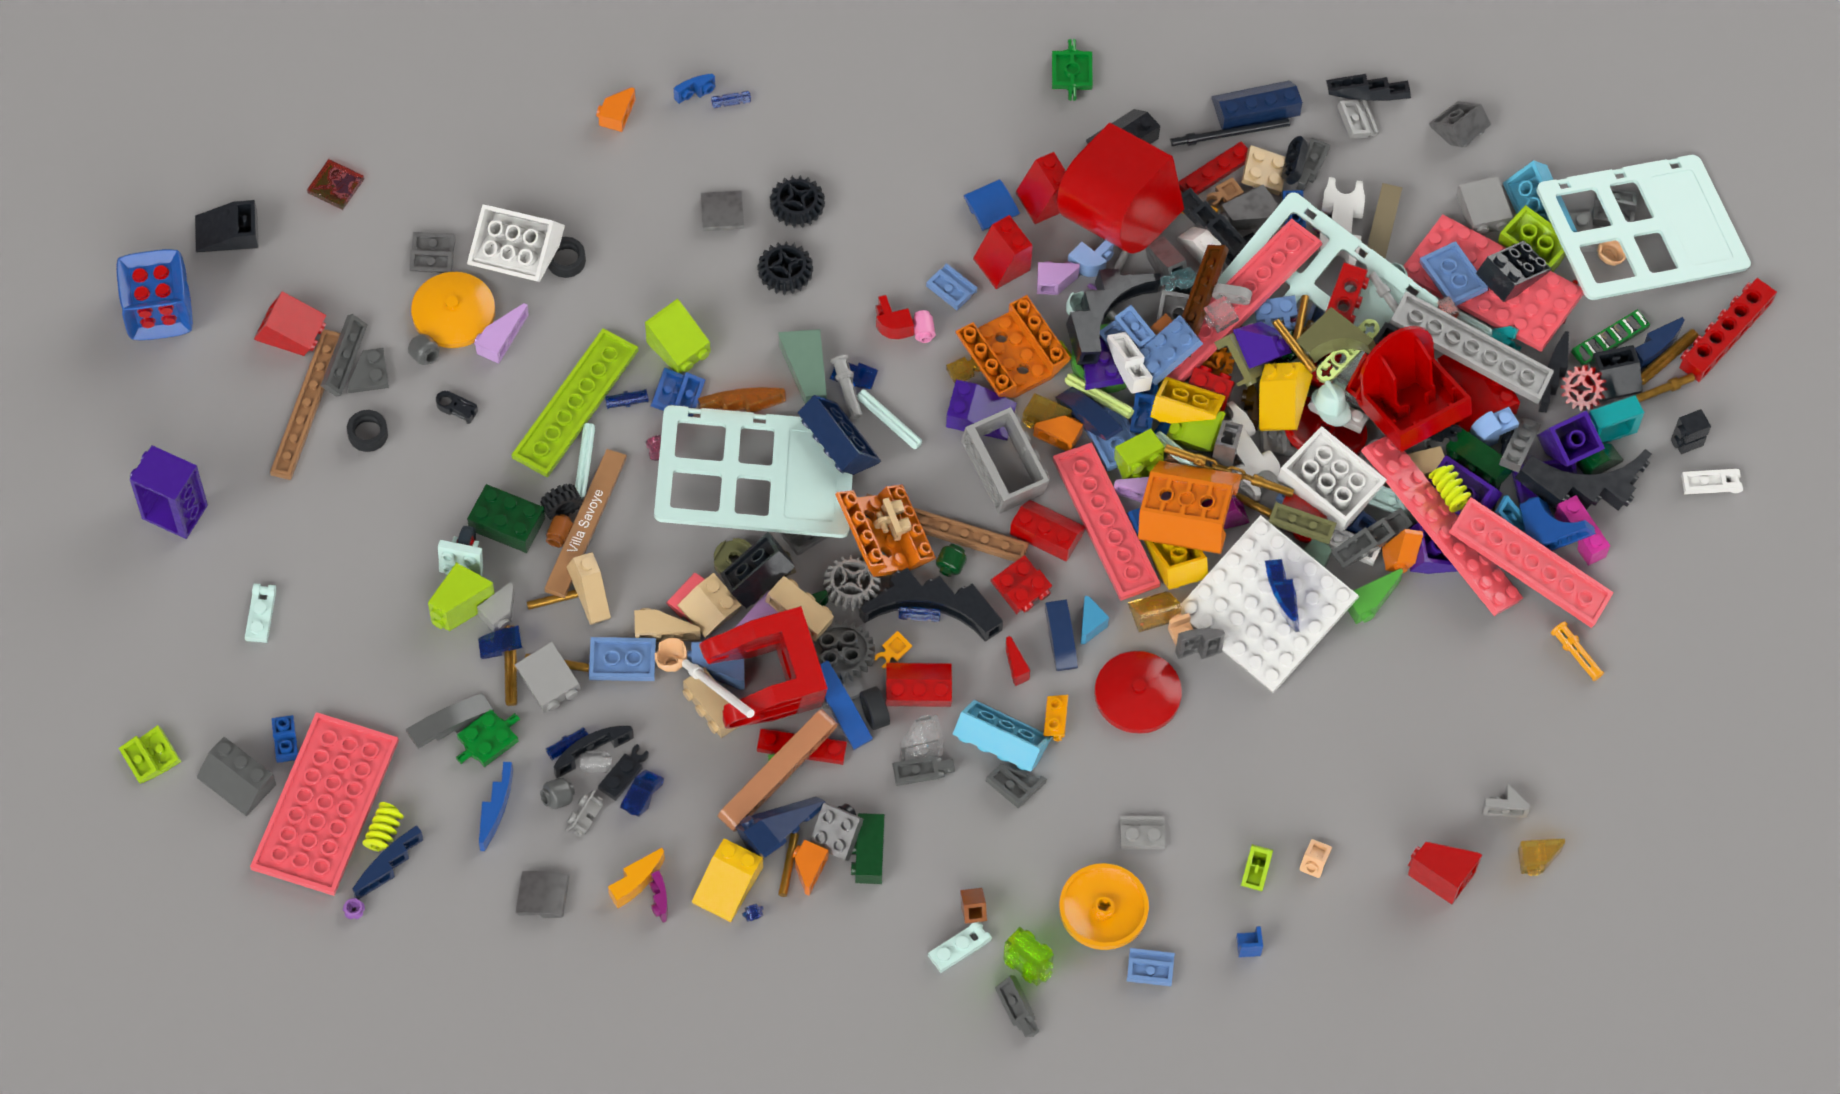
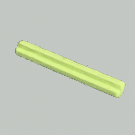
(1100, 396)

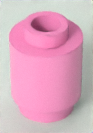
(923, 326)

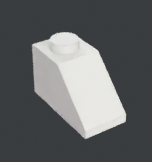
(1196, 241)

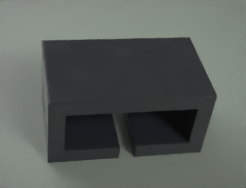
(1690, 431)

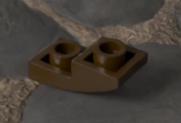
(1251, 401)

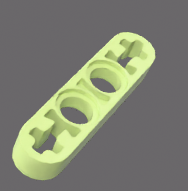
(1350, 354)

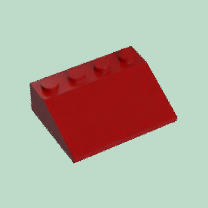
(1484, 393)

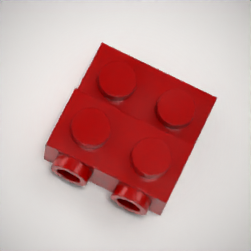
(1219, 384)
(1022, 585)

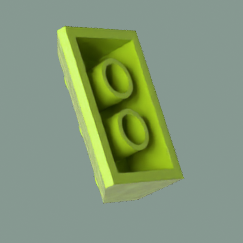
(1536, 232)

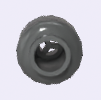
(423, 349)
(557, 793)

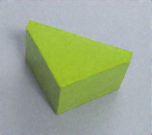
(1257, 867)

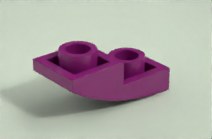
(659, 905)

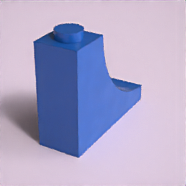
(1548, 531)

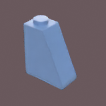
(726, 672)

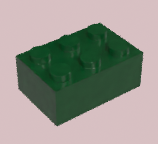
(506, 518)

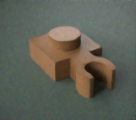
(1225, 192)

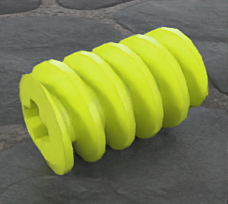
(1449, 487)
(382, 827)

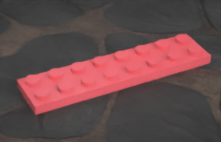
(1106, 521)
(1531, 562)

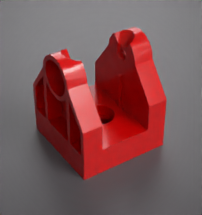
(791, 638)

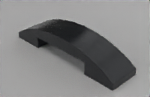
(616, 735)

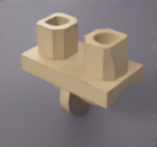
(890, 510)

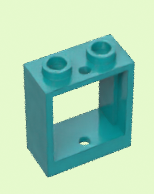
(1617, 419)

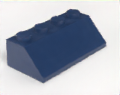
(1258, 104)
(838, 435)

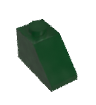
(1600, 461)

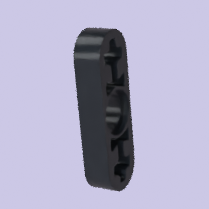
(1295, 160)

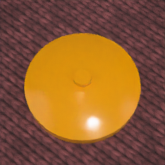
(453, 309)
(1103, 906)

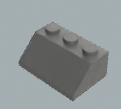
(236, 776)

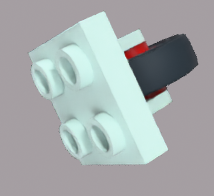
(461, 550)

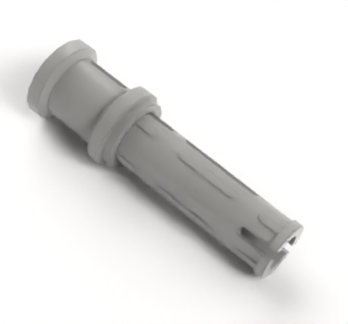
(844, 377)

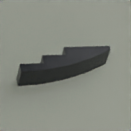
(1360, 88)
(1207, 218)
(1559, 364)

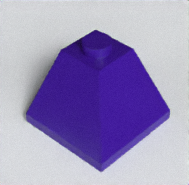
(1261, 344)

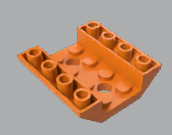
(1028, 345)
(1182, 518)
(908, 552)

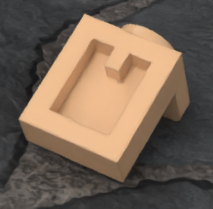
(1178, 624)
(1315, 858)

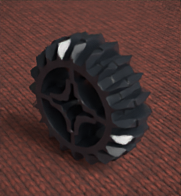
(794, 209)
(776, 275)

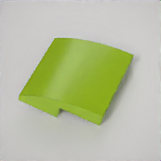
(149, 754)

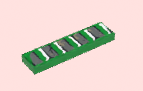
(1611, 337)

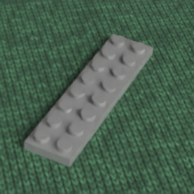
(1474, 348)

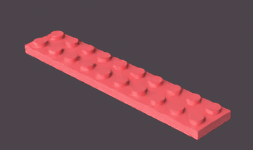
(1262, 276)
(1434, 516)

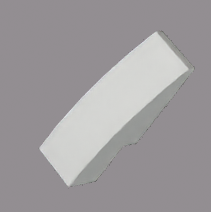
(1129, 362)

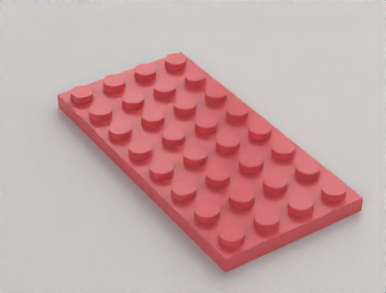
(1535, 311)
(324, 804)

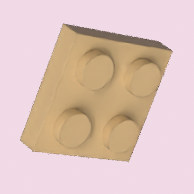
(1263, 168)

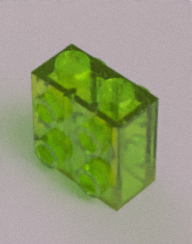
(1028, 957)

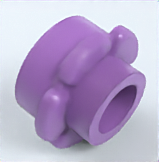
(353, 903)

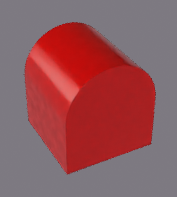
(1121, 190)

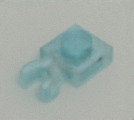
(1181, 278)

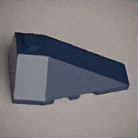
(767, 830)

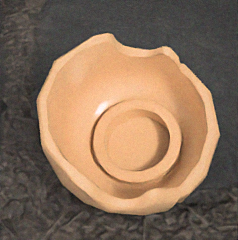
(1611, 253)
(671, 654)

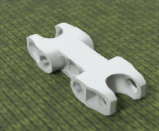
(1343, 210)
(1249, 457)

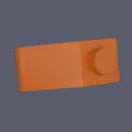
(616, 109)
(1059, 432)
(1402, 550)
(809, 863)

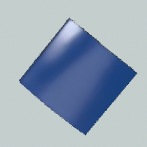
(991, 204)
(677, 390)

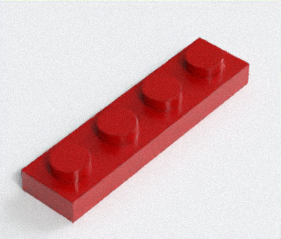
(1215, 169)
(829, 751)

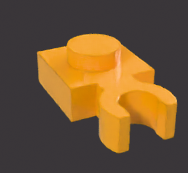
(894, 648)

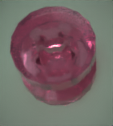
(653, 445)

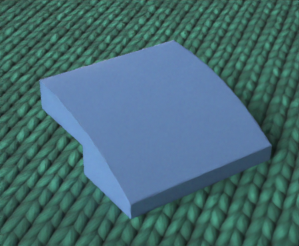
(1131, 323)

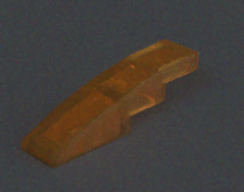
(745, 398)

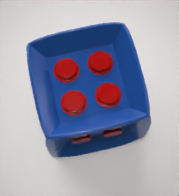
(154, 294)

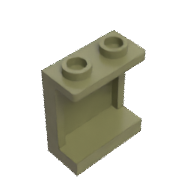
(1250, 375)

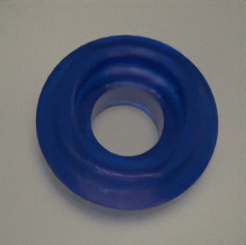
(753, 912)

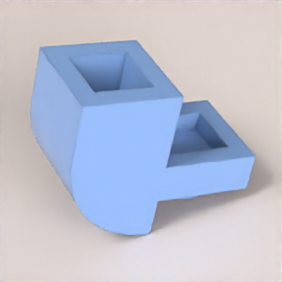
(1091, 260)
(1492, 425)

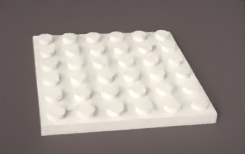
(1241, 603)

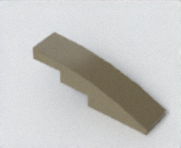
(1384, 219)

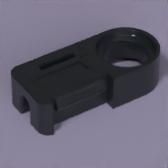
(459, 406)

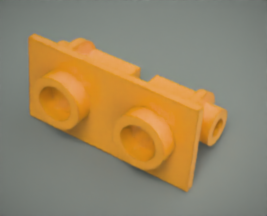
(1056, 717)

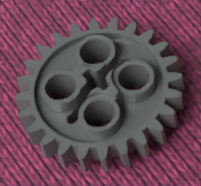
(842, 647)

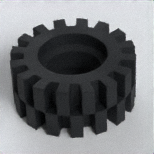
(561, 501)

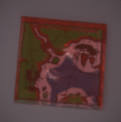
(335, 184)

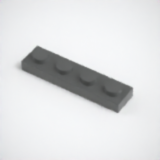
(344, 355)
(1520, 444)

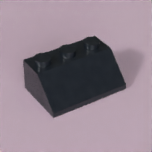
(1139, 124)
(757, 570)

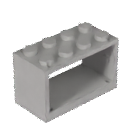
(986, 469)

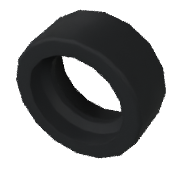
(573, 269)
(370, 444)
(874, 708)

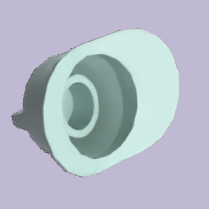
(1332, 404)

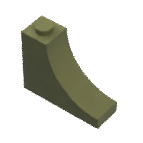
(1331, 334)

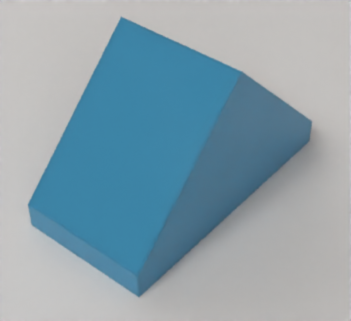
(1510, 513)
(1093, 620)

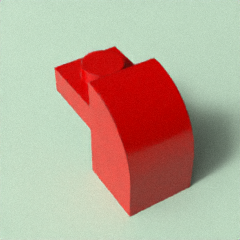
(893, 324)

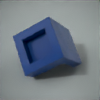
(1250, 943)

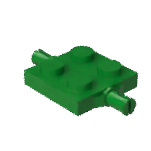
(1072, 70)
(487, 738)

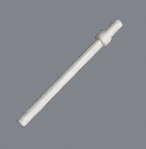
(698, 673)

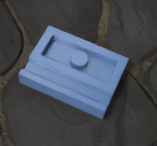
(951, 286)
(1150, 967)

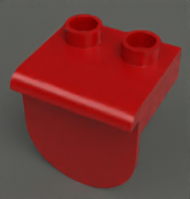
(1409, 390)

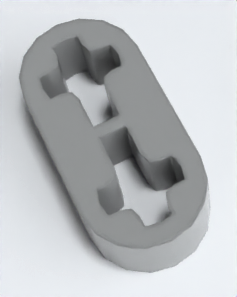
(1234, 294)

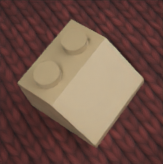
(709, 605)

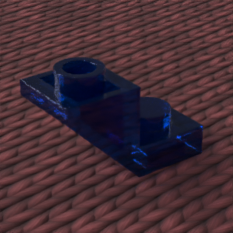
(640, 792)

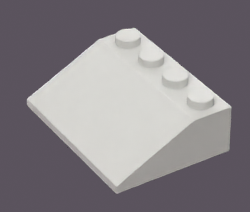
(514, 243)
(1331, 478)

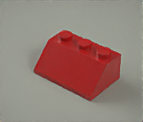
(1046, 530)
(919, 684)

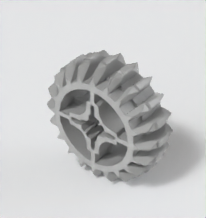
(853, 572)

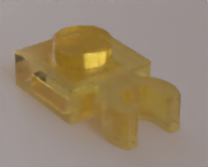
(962, 369)

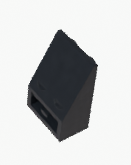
(227, 227)
(1512, 270)

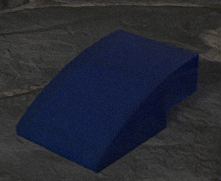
(1283, 592)

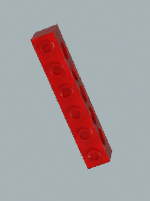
(1352, 276)
(1699, 366)

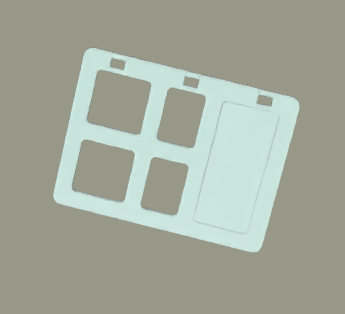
(1682, 211)
(1339, 240)
(799, 476)

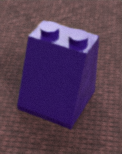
(1571, 439)

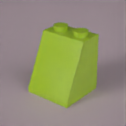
(677, 337)
(458, 597)

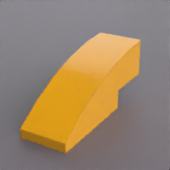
(636, 878)

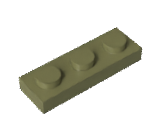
(1302, 523)

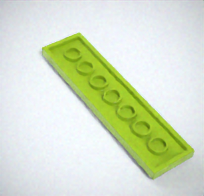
(574, 402)

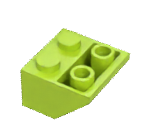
(1139, 455)

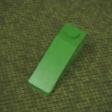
(1373, 596)

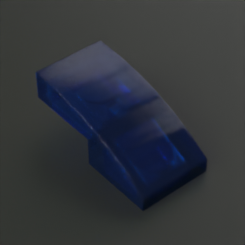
(863, 375)
(502, 640)

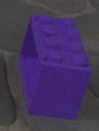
(168, 491)

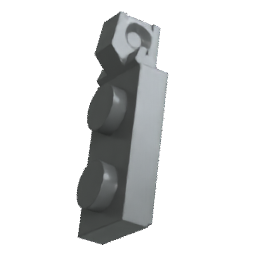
(1314, 160)
(921, 770)
(1017, 1006)

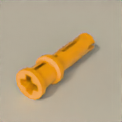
(1573, 641)

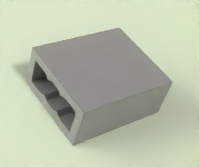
(1484, 205)
(548, 677)

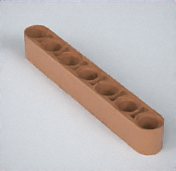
(778, 769)

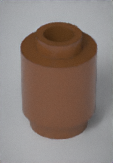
(558, 530)

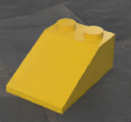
(1282, 395)
(1185, 403)
(1177, 564)
(728, 880)

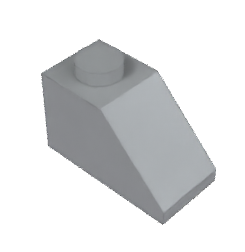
(498, 609)

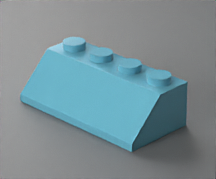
(1522, 190)
(1001, 735)

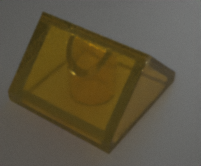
(1154, 610)

